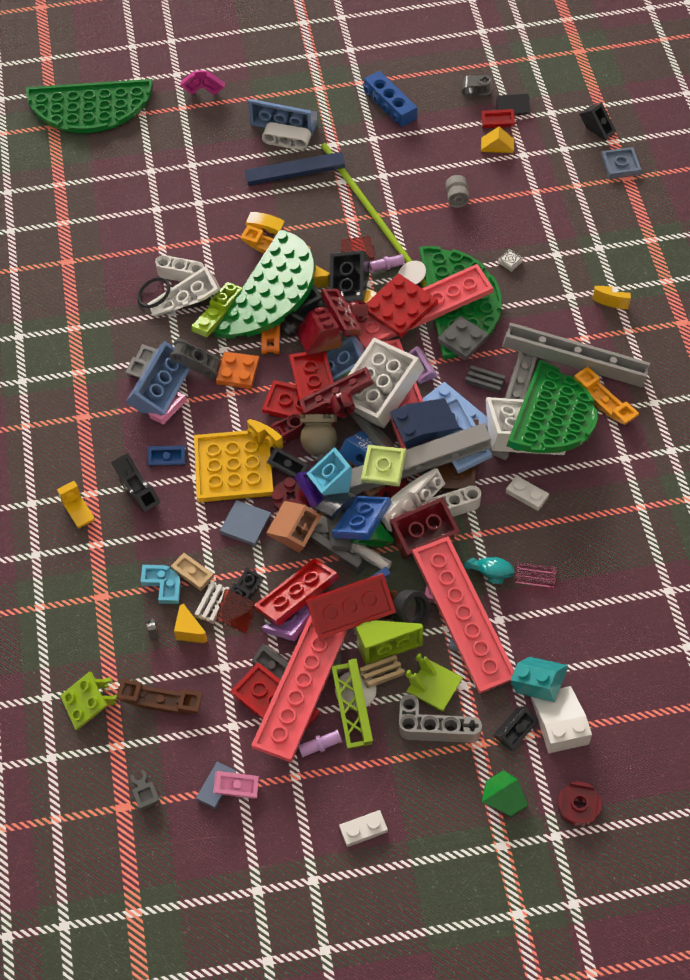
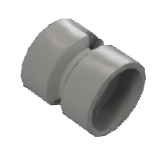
(457, 191)

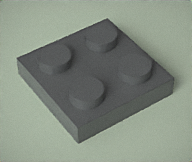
(463, 338)

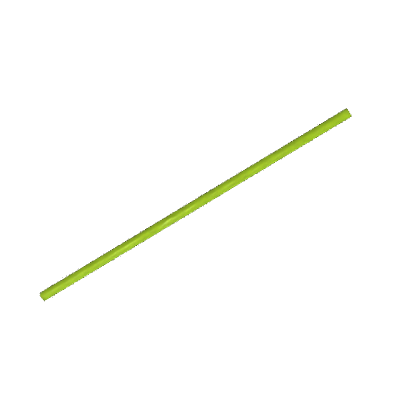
(372, 212)

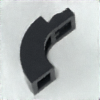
(134, 484)

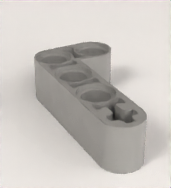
(439, 722)

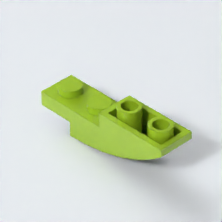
(218, 308)

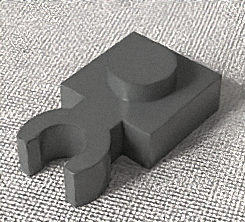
(144, 793)

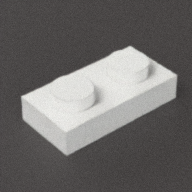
(527, 493)
(363, 828)

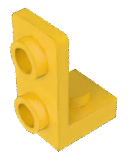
(75, 505)

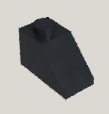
(598, 121)

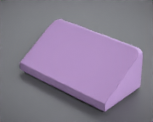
(428, 372)

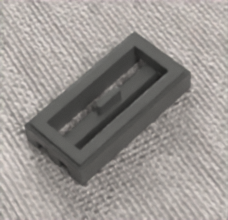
(485, 377)

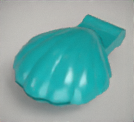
(492, 567)

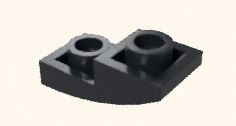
(334, 504)
(248, 584)

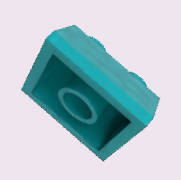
(538, 678)

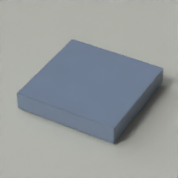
(621, 163)
(245, 523)

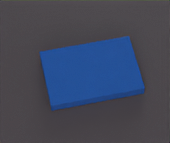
(362, 518)

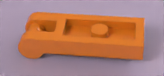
(271, 336)

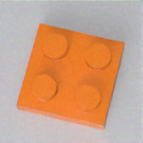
(237, 370)

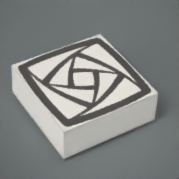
(510, 260)

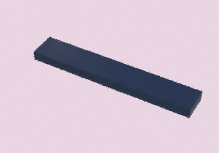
(295, 168)

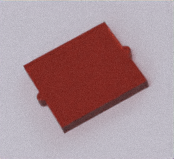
(357, 244)
(235, 611)

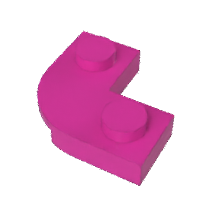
(204, 79)

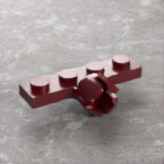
(345, 314)
(338, 394)

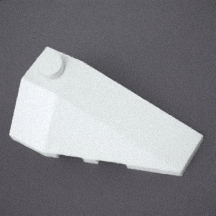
(189, 291)

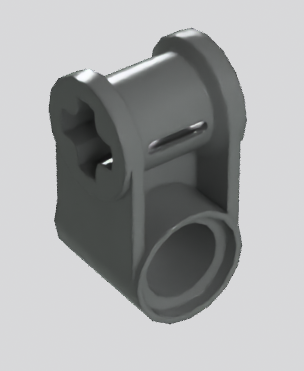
(474, 86)

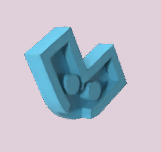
(165, 578)

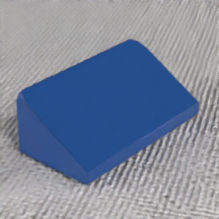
(167, 455)

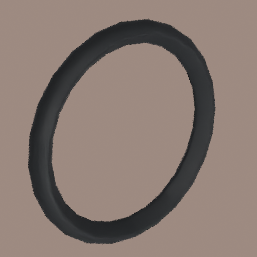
(146, 284)

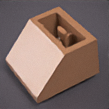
(293, 525)

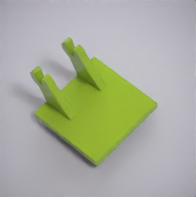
(433, 683)
(84, 699)

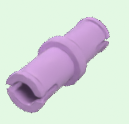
(386, 263)
(320, 743)

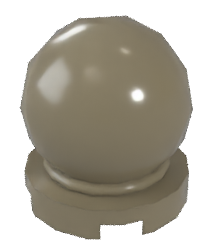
(318, 434)

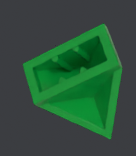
(379, 538)
(504, 794)

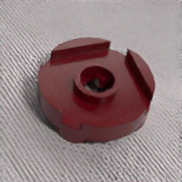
(285, 488)
(589, 797)

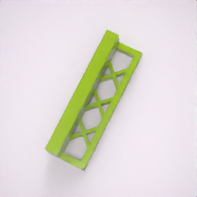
(359, 700)

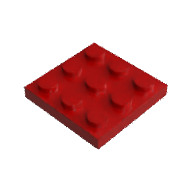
(400, 305)

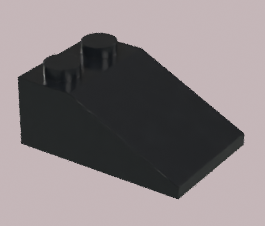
(350, 274)

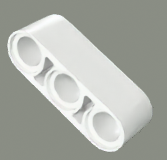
(286, 136)
(176, 268)
(461, 497)

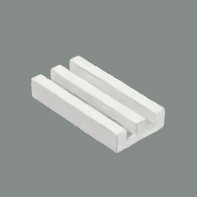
(198, 614)

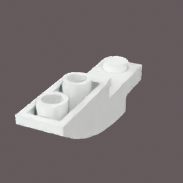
(413, 495)

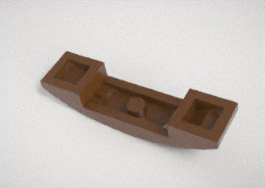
(159, 699)

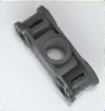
(195, 358)

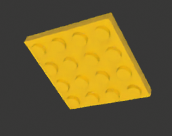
(231, 467)

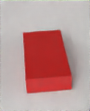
(498, 118)

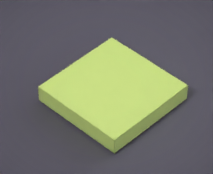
(383, 465)

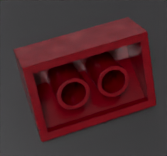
(319, 332)
(423, 526)

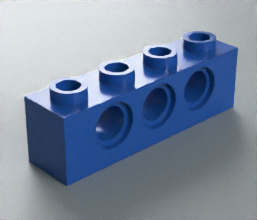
(390, 98)

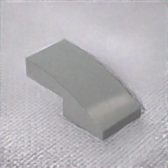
(139, 363)

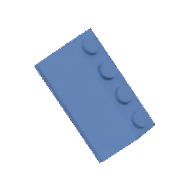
(264, 112)
(158, 382)

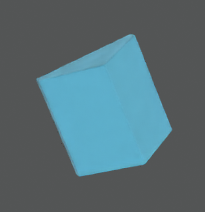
(332, 474)

